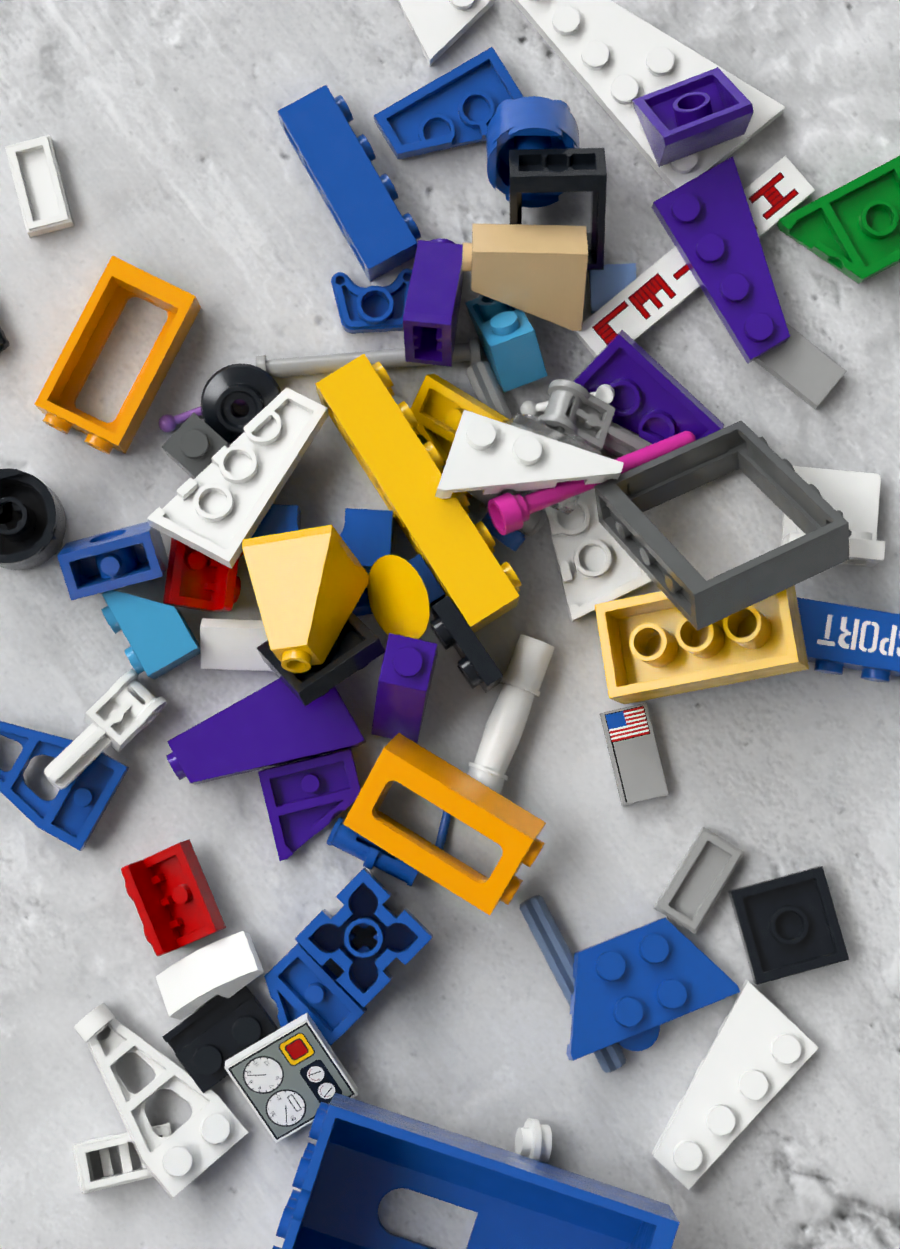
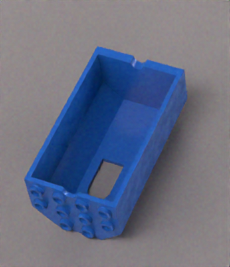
(517, 1199)

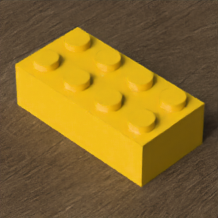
(659, 653)

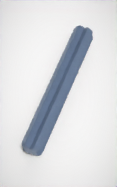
(561, 964)

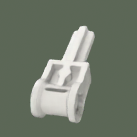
(112, 722)

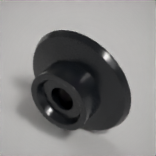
(235, 383)

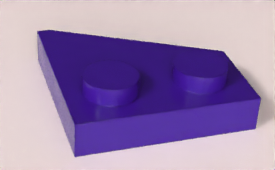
(307, 797)

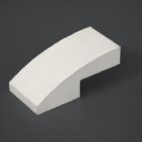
(212, 970)

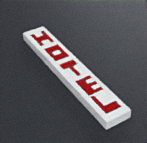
(670, 279)

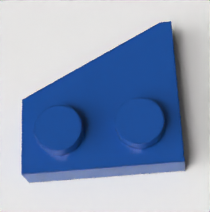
(305, 986)

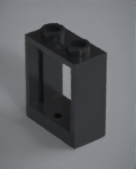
(562, 172)

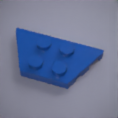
(638, 985)

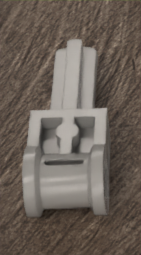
(580, 413)

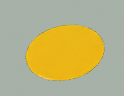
(398, 597)

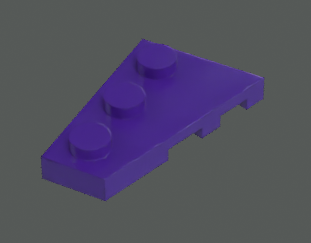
(646, 394)

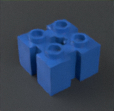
(364, 966)

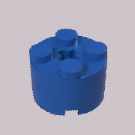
(527, 124)

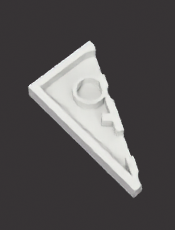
(503, 457)

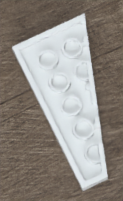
(628, 58)

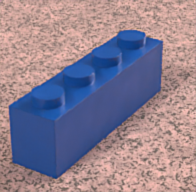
(349, 183)

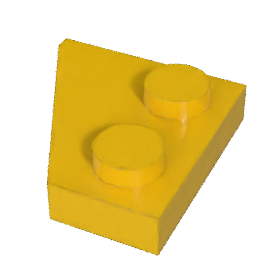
(440, 409)

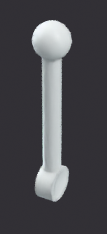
(604, 392)

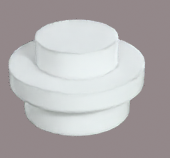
(534, 1140)

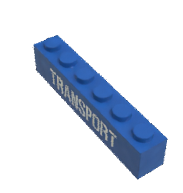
(851, 639)

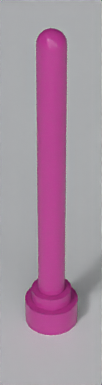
(511, 510)

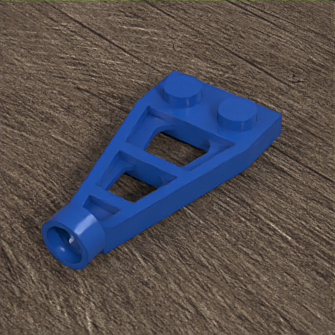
(74, 809)

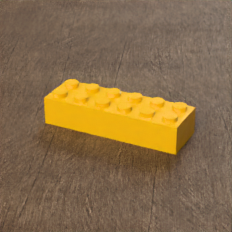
(407, 479)

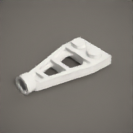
(192, 1147)

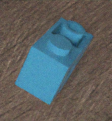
(507, 342)
(153, 629)

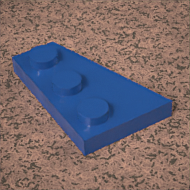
(449, 109)

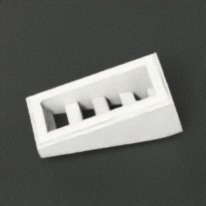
(82, 1160)

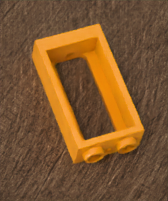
(116, 286)
(464, 799)

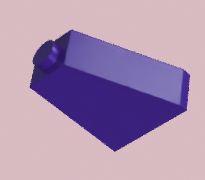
(433, 303)
(403, 687)

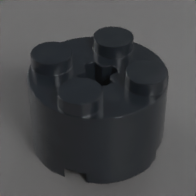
(42, 523)

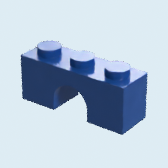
(364, 531)

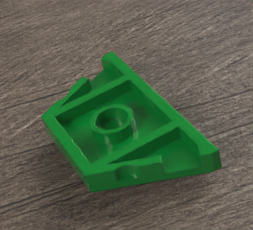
(854, 224)

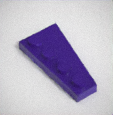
(723, 251)

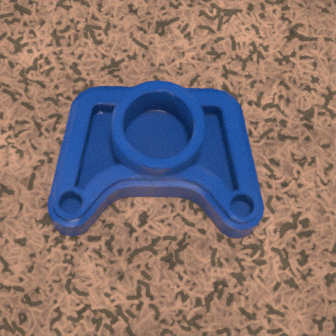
(371, 307)

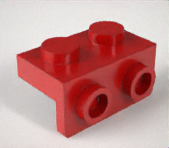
(200, 581)
(172, 898)

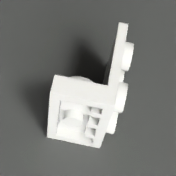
(858, 498)

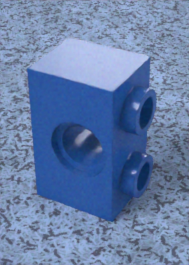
(113, 560)

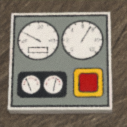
(289, 1076)

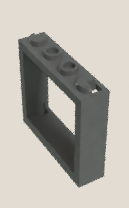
(732, 448)

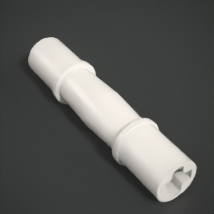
(511, 711)

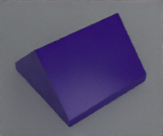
(693, 115)

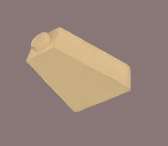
(531, 268)

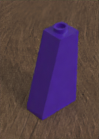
(263, 733)

